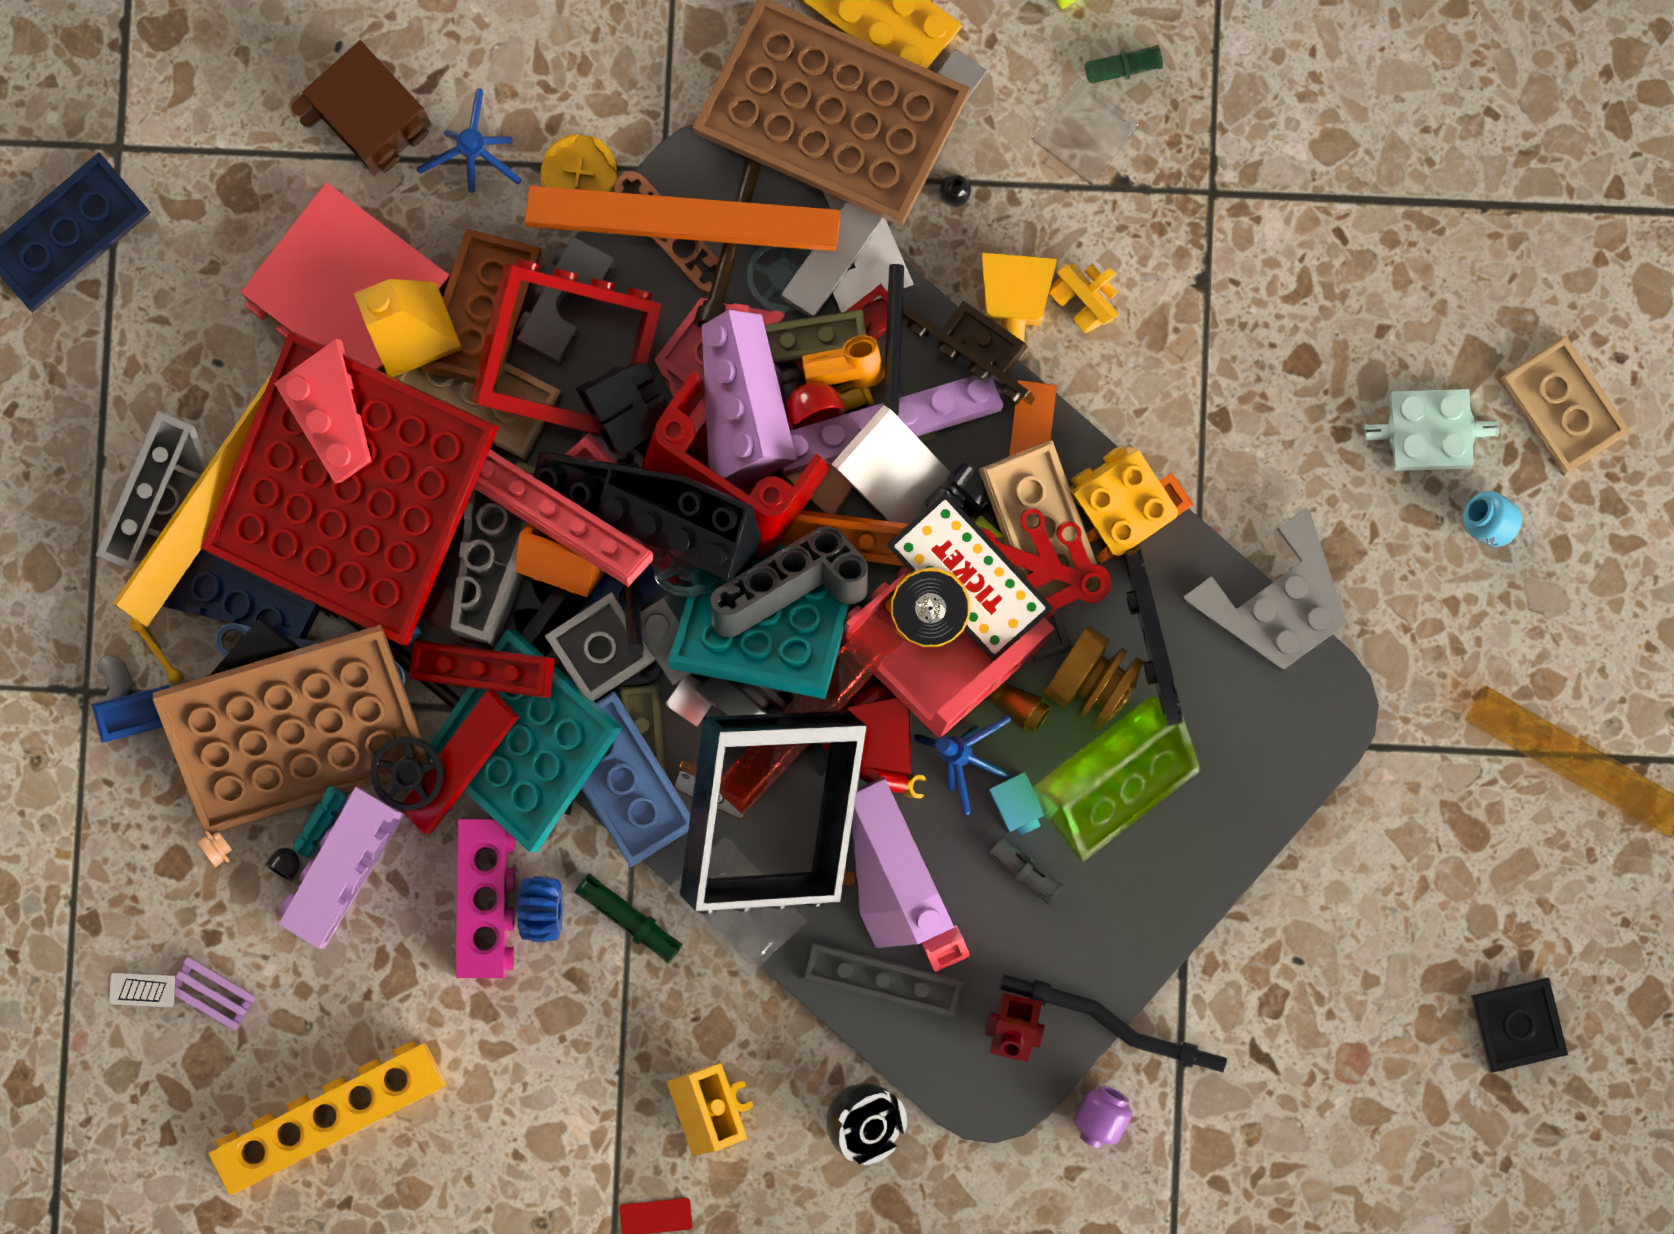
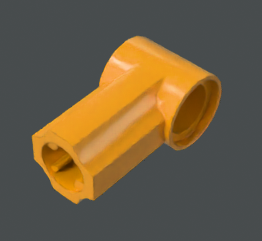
(854, 363)

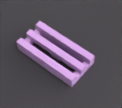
(241, 1011)

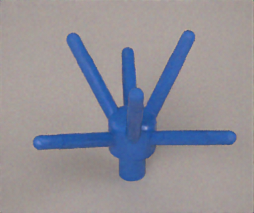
(472, 145)
(958, 752)

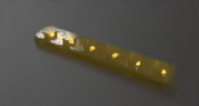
(1574, 760)

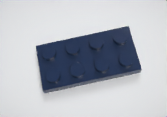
(68, 231)

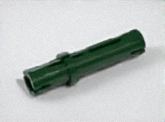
(627, 917)

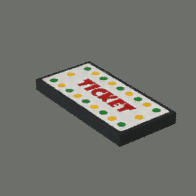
(1001, 597)

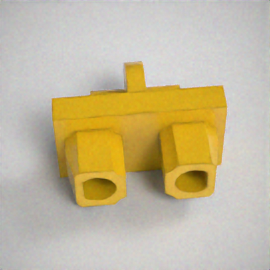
(1097, 308)

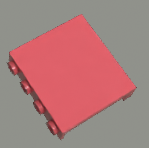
(322, 263)
(945, 680)

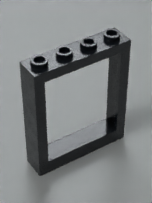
(776, 891)

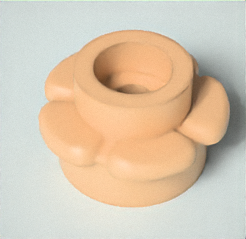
(215, 848)

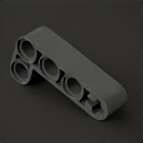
(739, 606)

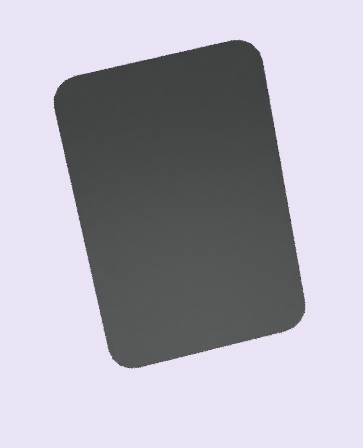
(1136, 907)

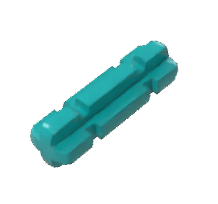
(319, 821)

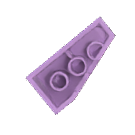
(892, 879)

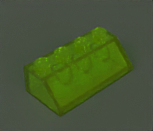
(1117, 778)

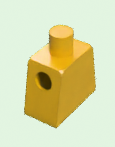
(1016, 289)

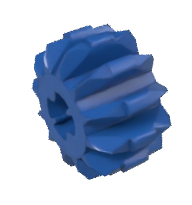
(540, 909)

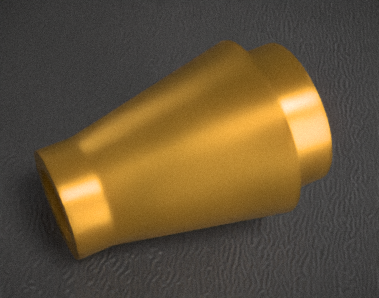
(1023, 707)

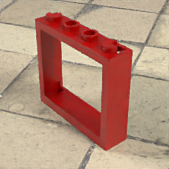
(498, 327)

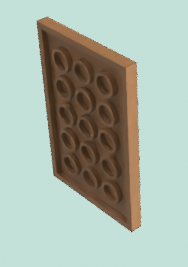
(831, 111)
(288, 728)

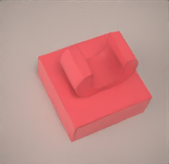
(945, 949)

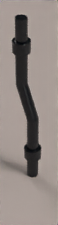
(1184, 1053)

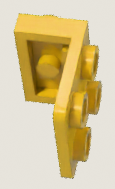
(1123, 499)

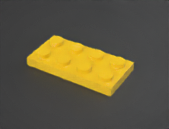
(903, 27)

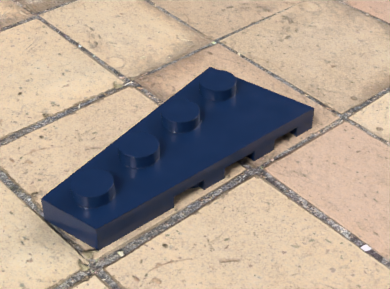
(237, 596)

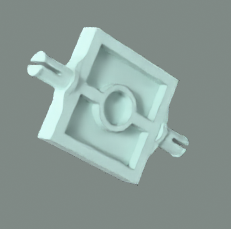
(1431, 430)

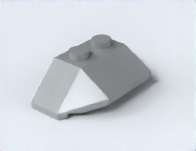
(156, 487)

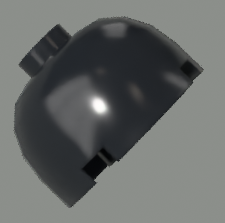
(865, 1123)

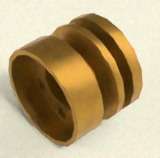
(1094, 678)

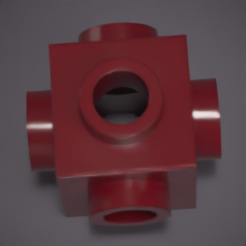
(1015, 1027)

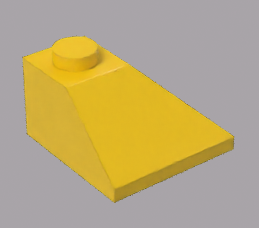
(407, 323)

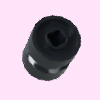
(966, 489)

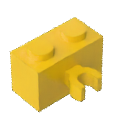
(708, 1109)

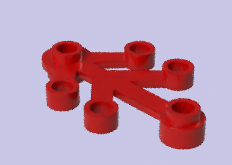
(1048, 567)

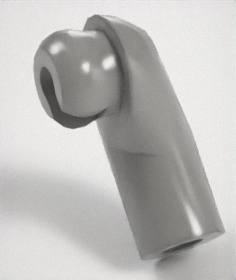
(115, 675)

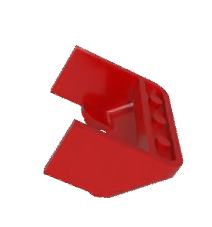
(772, 498)

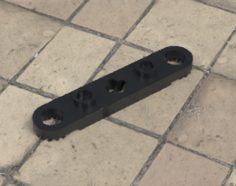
(1158, 668)

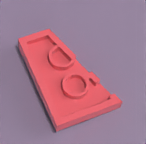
(325, 410)

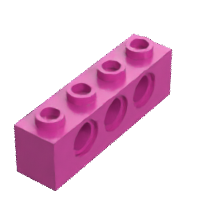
(470, 958)

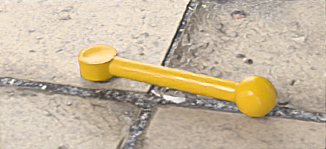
(174, 676)

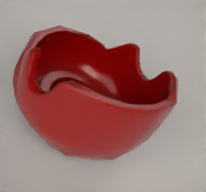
(812, 404)

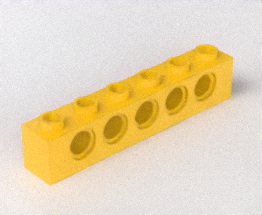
(240, 1172)

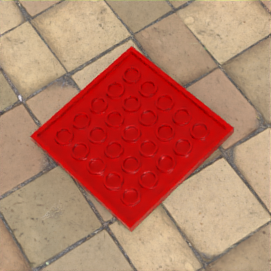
(358, 543)

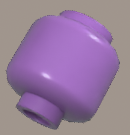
(1103, 1116)

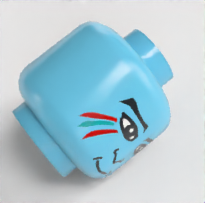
(1492, 518)

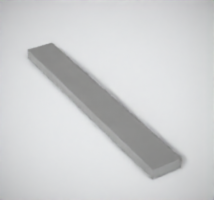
(825, 269)

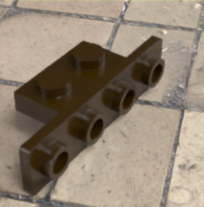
(979, 342)

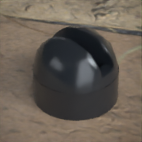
(963, 192)
(284, 863)

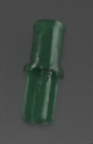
(1123, 64)

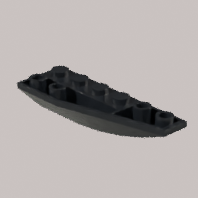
(660, 510)

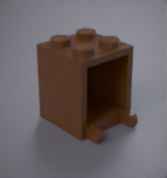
(364, 109)

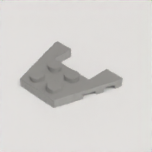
(1290, 612)

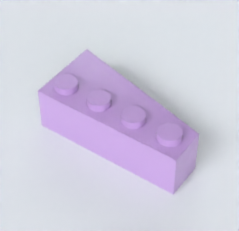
(743, 401)
(340, 867)

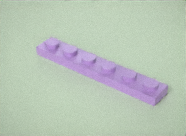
(920, 412)

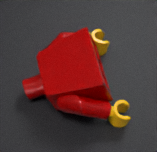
(886, 739)

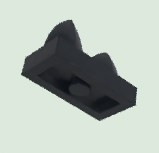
(557, 609)

